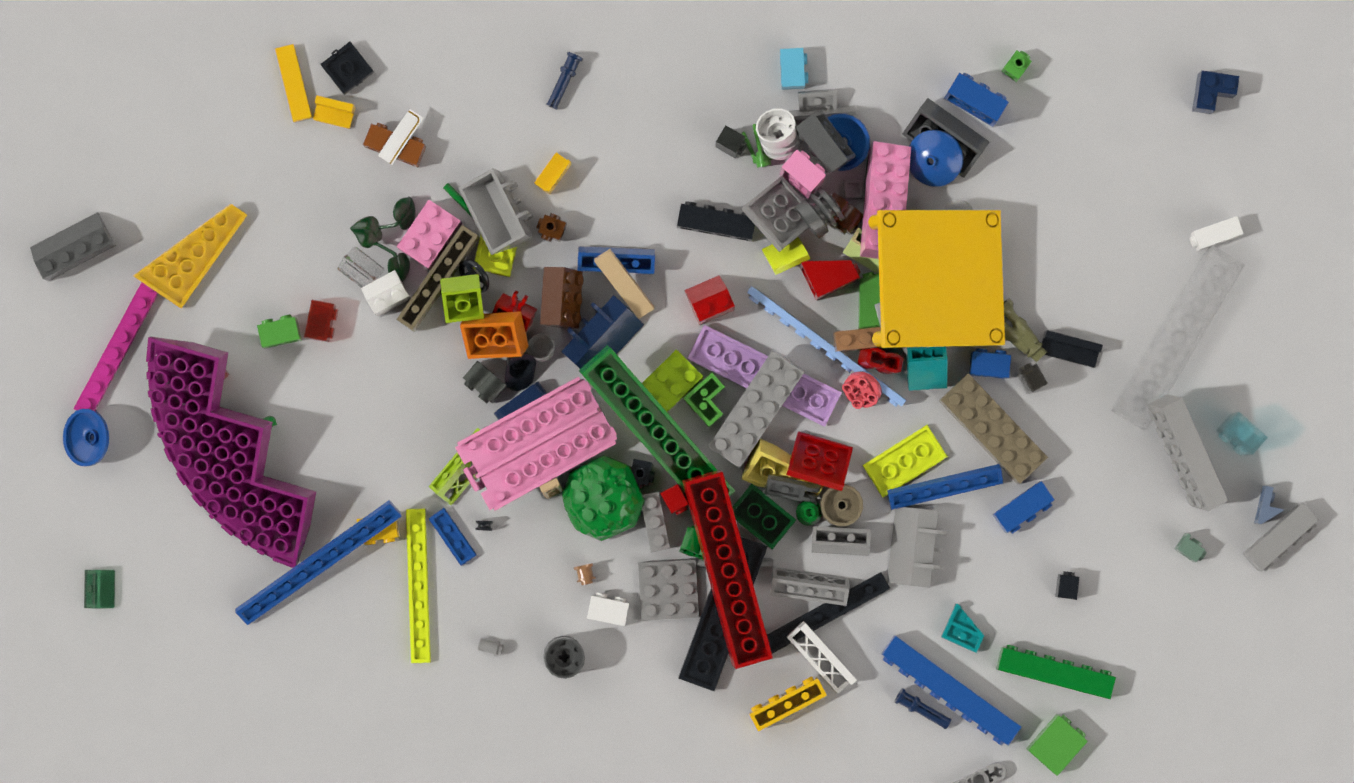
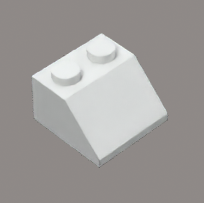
(385, 293)

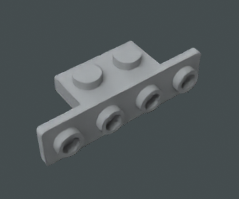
(818, 100)

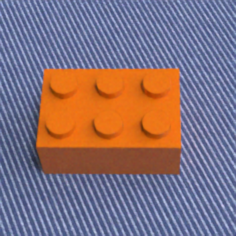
(495, 336)

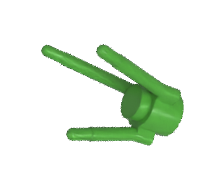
(760, 158)

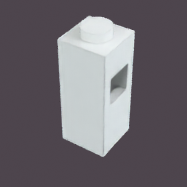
(1216, 233)

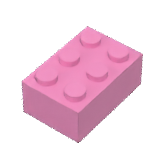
(803, 173)
(429, 235)

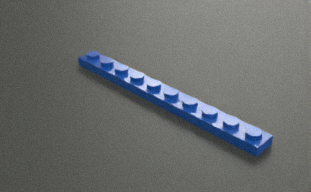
(318, 562)

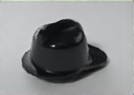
(520, 371)

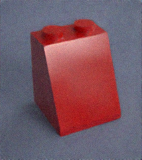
(829, 276)
(710, 300)

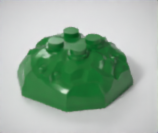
(602, 498)

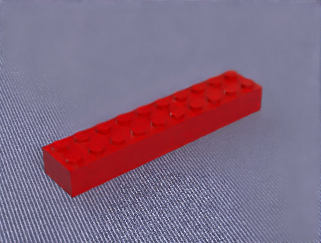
(727, 569)

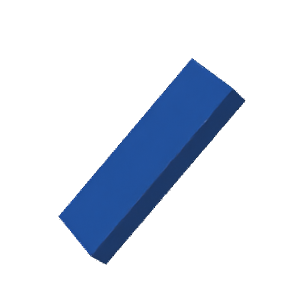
(452, 536)

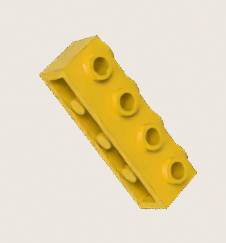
(787, 704)

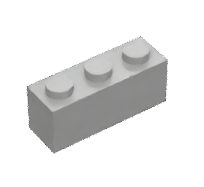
(655, 522)
(841, 541)

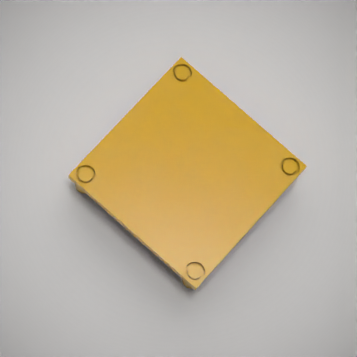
(939, 278)

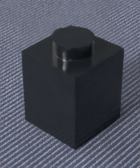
(1067, 585)

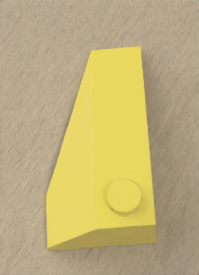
(767, 460)

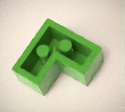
(700, 399)

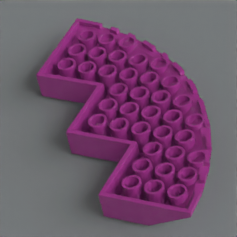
(223, 451)

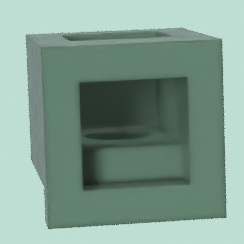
(1190, 548)

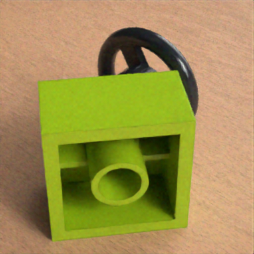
(463, 294)

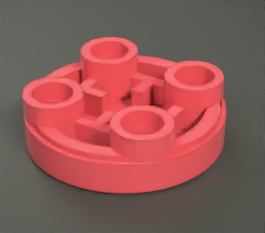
(862, 390)

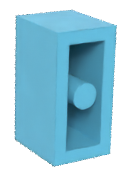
(792, 68)

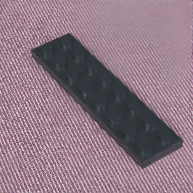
(708, 646)

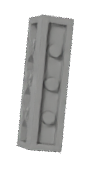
(789, 585)

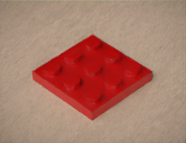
(819, 461)

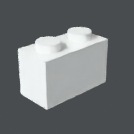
(608, 610)

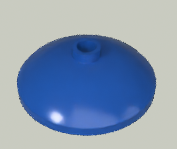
(856, 135)
(944, 152)
(86, 437)

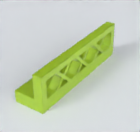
(449, 478)

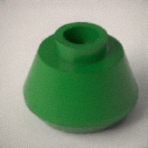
(802, 513)

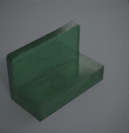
(99, 589)

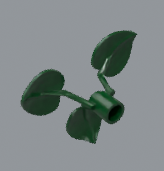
(369, 233)

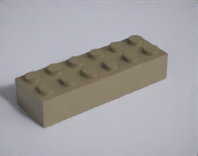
(993, 429)

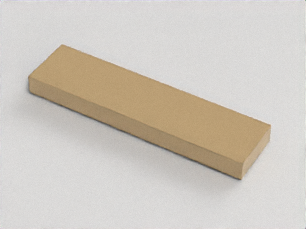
(624, 283)

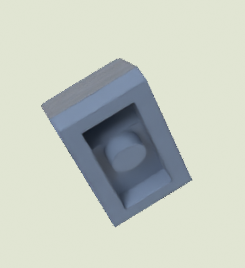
(1264, 510)

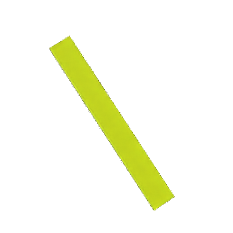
(418, 585)

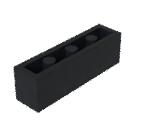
(715, 222)

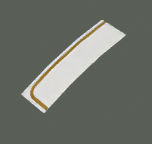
(400, 136)

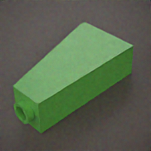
(868, 296)

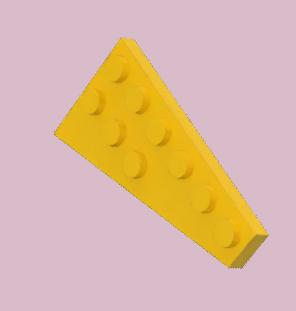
(185, 264)

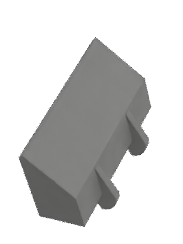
(496, 211)
(913, 547)

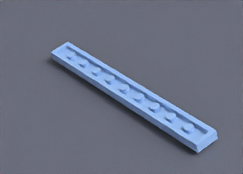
(818, 342)

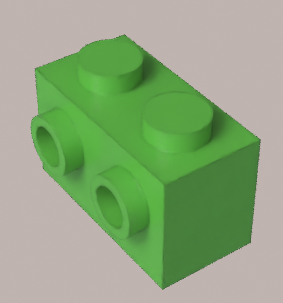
(279, 332)

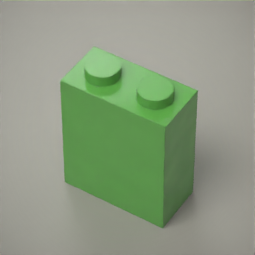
(1057, 744)

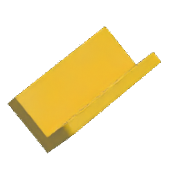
(333, 112)
(553, 173)

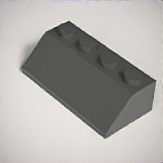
(933, 117)
(71, 247)

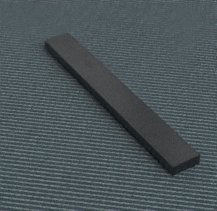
(828, 612)

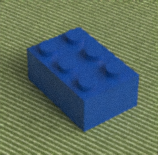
(976, 99)

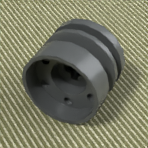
(819, 212)
(573, 663)

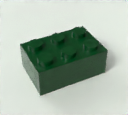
(762, 516)

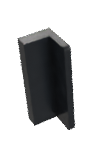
(1071, 348)

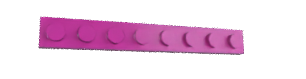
(117, 348)

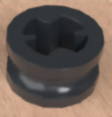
(484, 525)

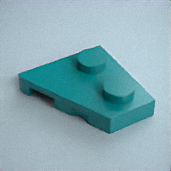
(962, 630)

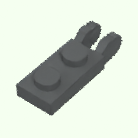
(791, 489)

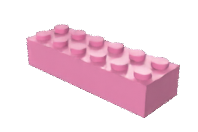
(884, 189)

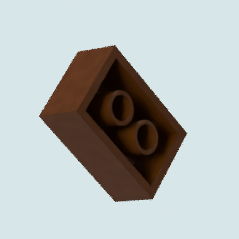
(561, 297)

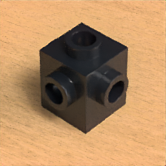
(645, 467)

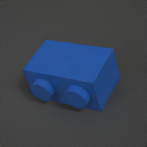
(990, 364)

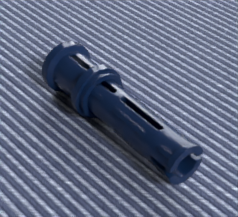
(567, 71)
(915, 704)

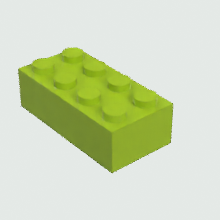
(672, 380)

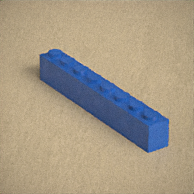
(952, 691)

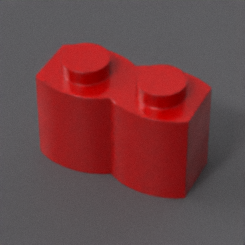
(877, 359)

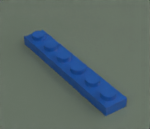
(945, 486)

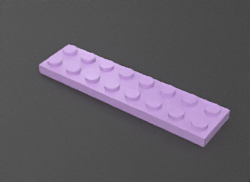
(741, 363)

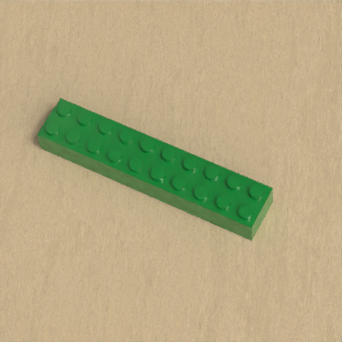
(646, 417)

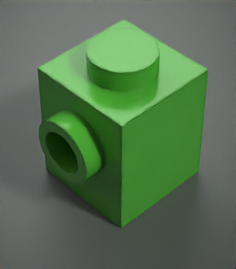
(1017, 65)

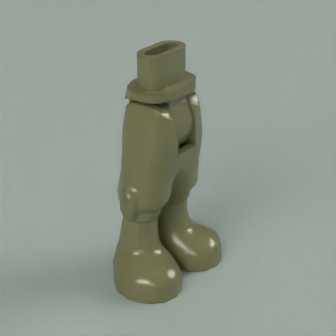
(1020, 334)

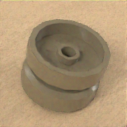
(837, 516)

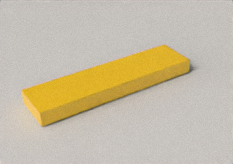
(293, 83)

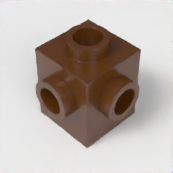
(558, 230)

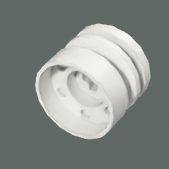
(778, 134)

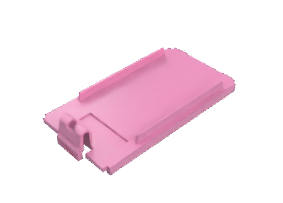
(536, 443)

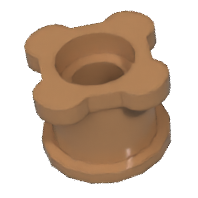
(585, 574)

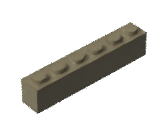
(431, 287)

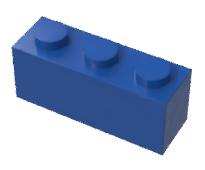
(1024, 507)

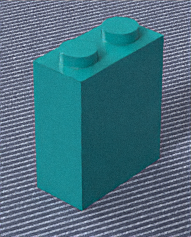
(927, 368)

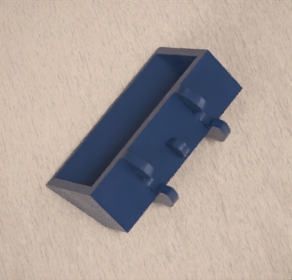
(610, 326)

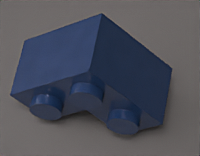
(1211, 85)

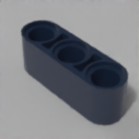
(527, 396)

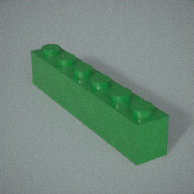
(1055, 672)

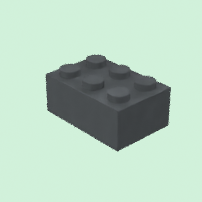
(825, 142)

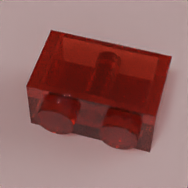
(320, 321)

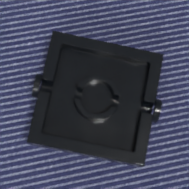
(347, 68)

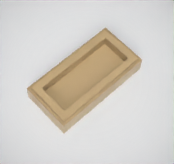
(551, 488)

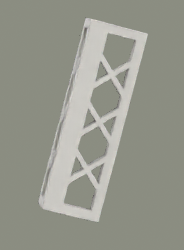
(822, 648)

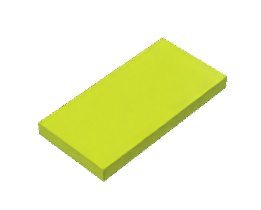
(905, 460)

